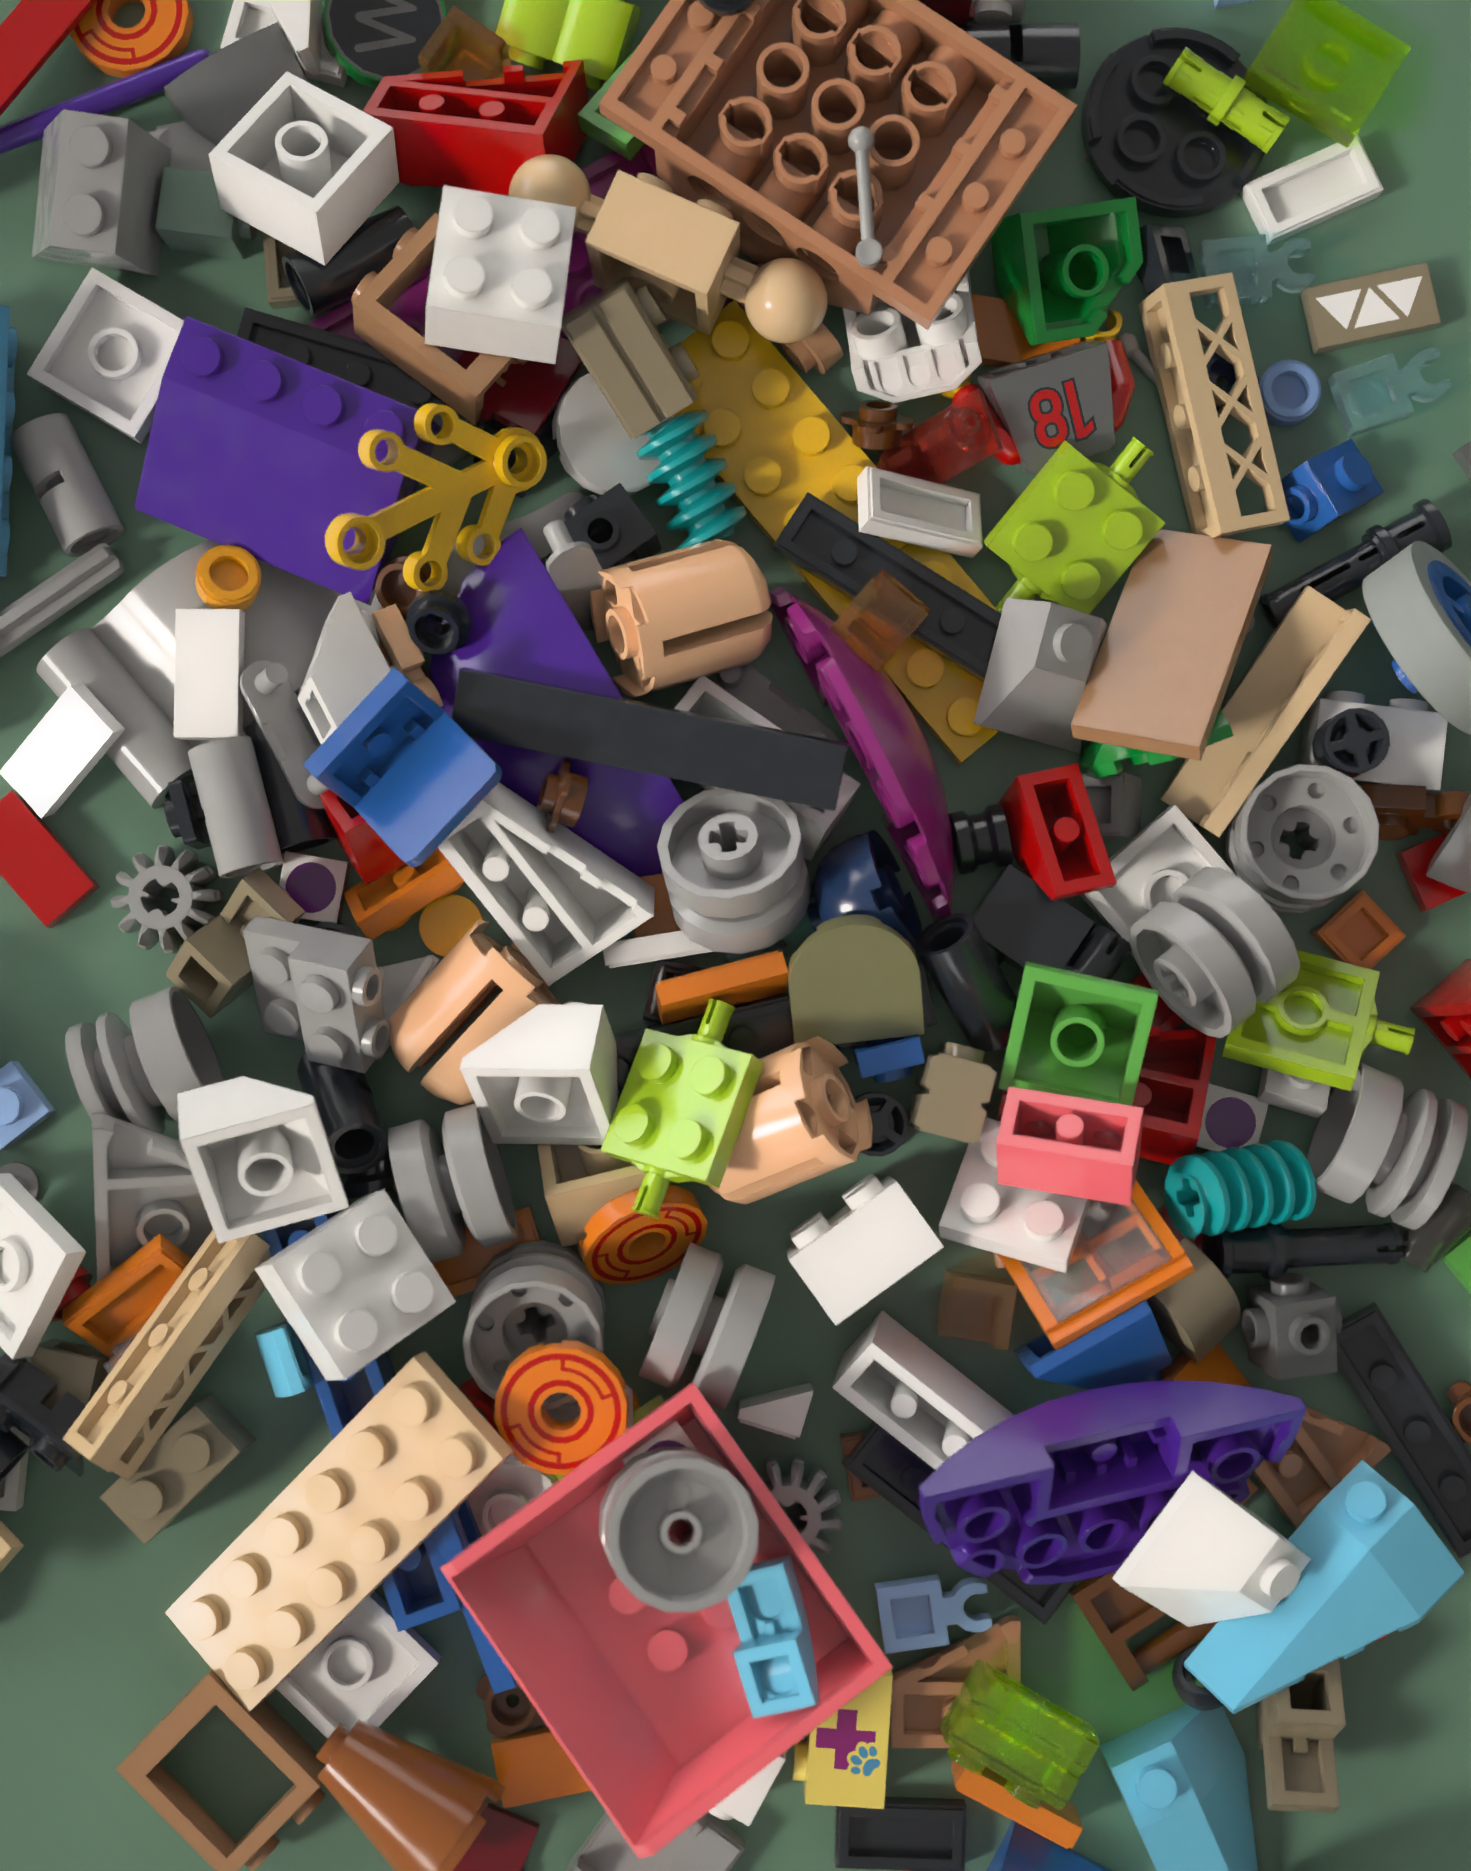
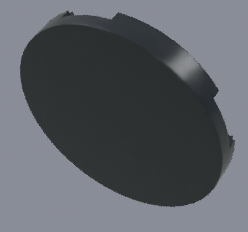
(1157, 141)

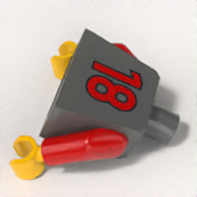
(1056, 397)

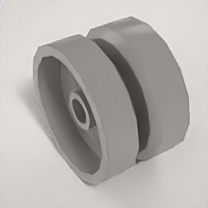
(734, 870)
(1214, 951)
(452, 1184)
(706, 1324)
(675, 1570)

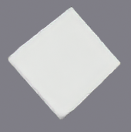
(303, 30)
(777, 1411)

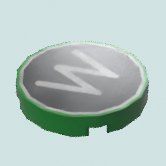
(379, 35)

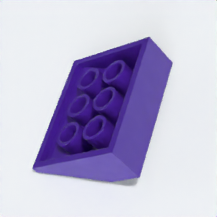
(269, 455)

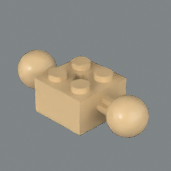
(678, 250)

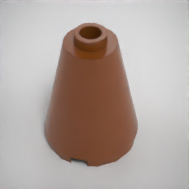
(405, 1798)

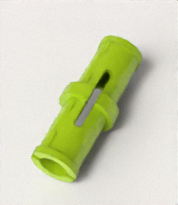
(1226, 100)

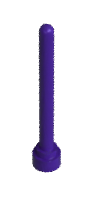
(100, 100)

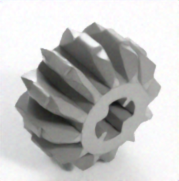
(143, 897)
(812, 1505)

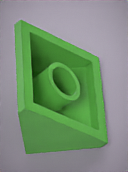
(1078, 1035)

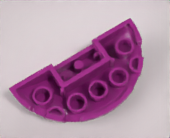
(885, 744)

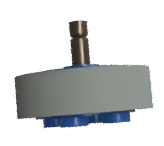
(1425, 621)

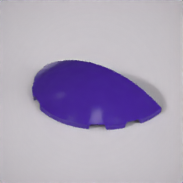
(532, 635)
(1089, 1473)

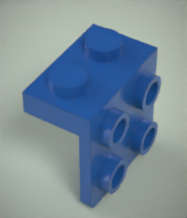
(405, 768)

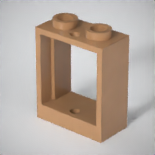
(405, 347)
(268, 1732)

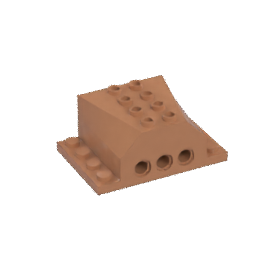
(762, 121)

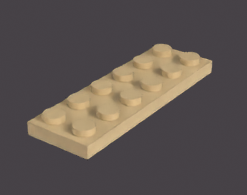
(338, 1530)

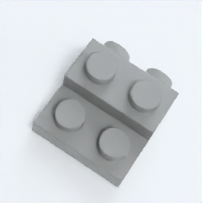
(319, 991)

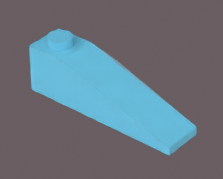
(1368, 1574)
(1187, 1790)

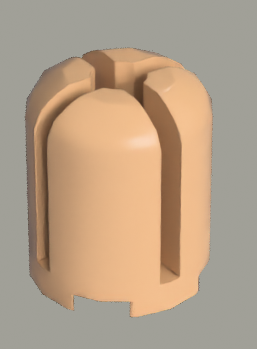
(682, 615)
(452, 996)
(796, 1124)

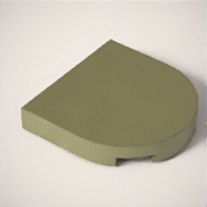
(855, 983)

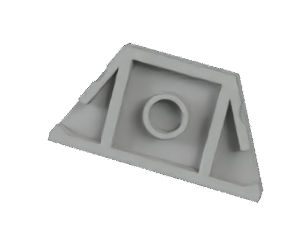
(142, 1191)

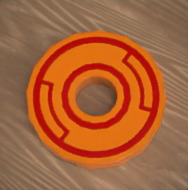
(125, 51)
(636, 1248)
(563, 1368)

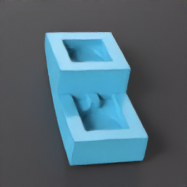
(283, 1360)
(775, 1640)

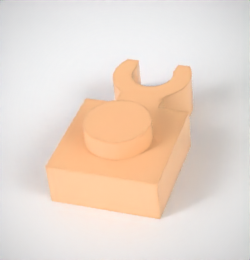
(401, 650)

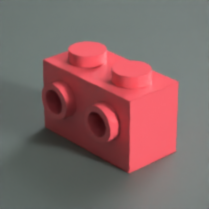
(1069, 1145)

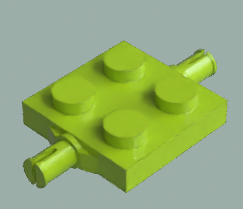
(1075, 528)
(1318, 1025)
(682, 1107)

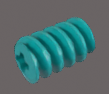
(691, 479)
(1239, 1188)

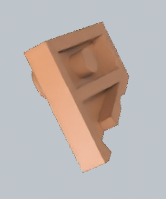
(1316, 1463)
(929, 1686)

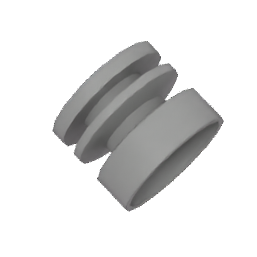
(1332, 823)
(142, 1069)
(1388, 1146)
(503, 1328)

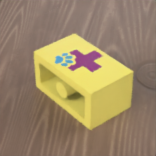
(848, 1752)

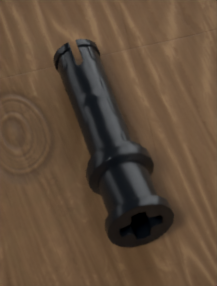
(1350, 568)
(1275, 1249)

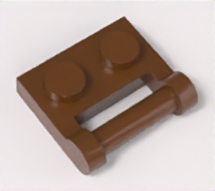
(1120, 1614)

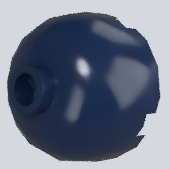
(862, 881)

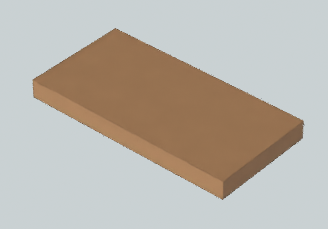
(1173, 644)

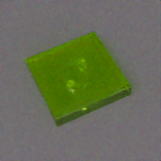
(1326, 66)

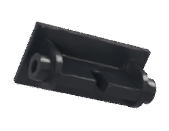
(21, 1405)

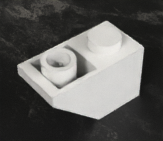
(342, 667)

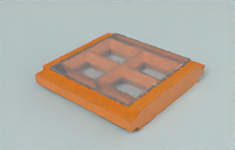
(1116, 1264)

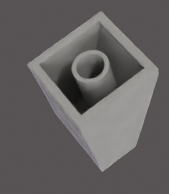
(99, 194)

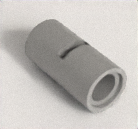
(66, 483)
(235, 806)

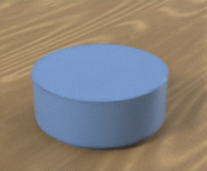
(1289, 392)

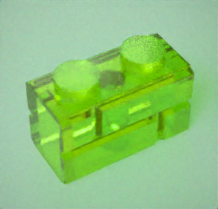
(1018, 1737)

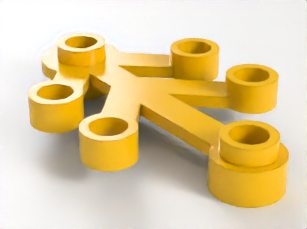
(445, 497)

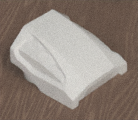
(905, 361)

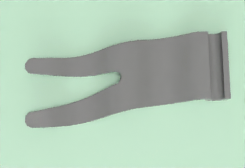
(132, 650)

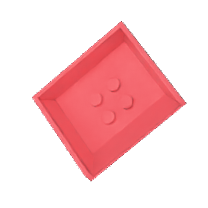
(640, 1692)

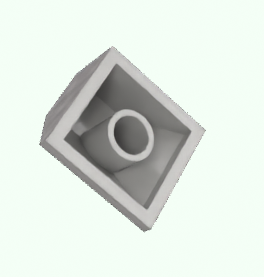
(1039, 671)

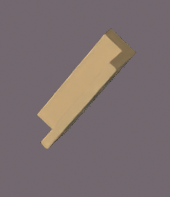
(1191, 411)
(1266, 709)
(170, 1355)

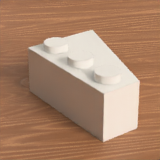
(545, 888)

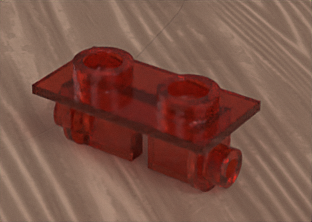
(946, 442)

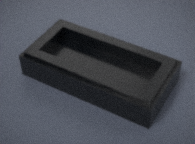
(902, 1836)

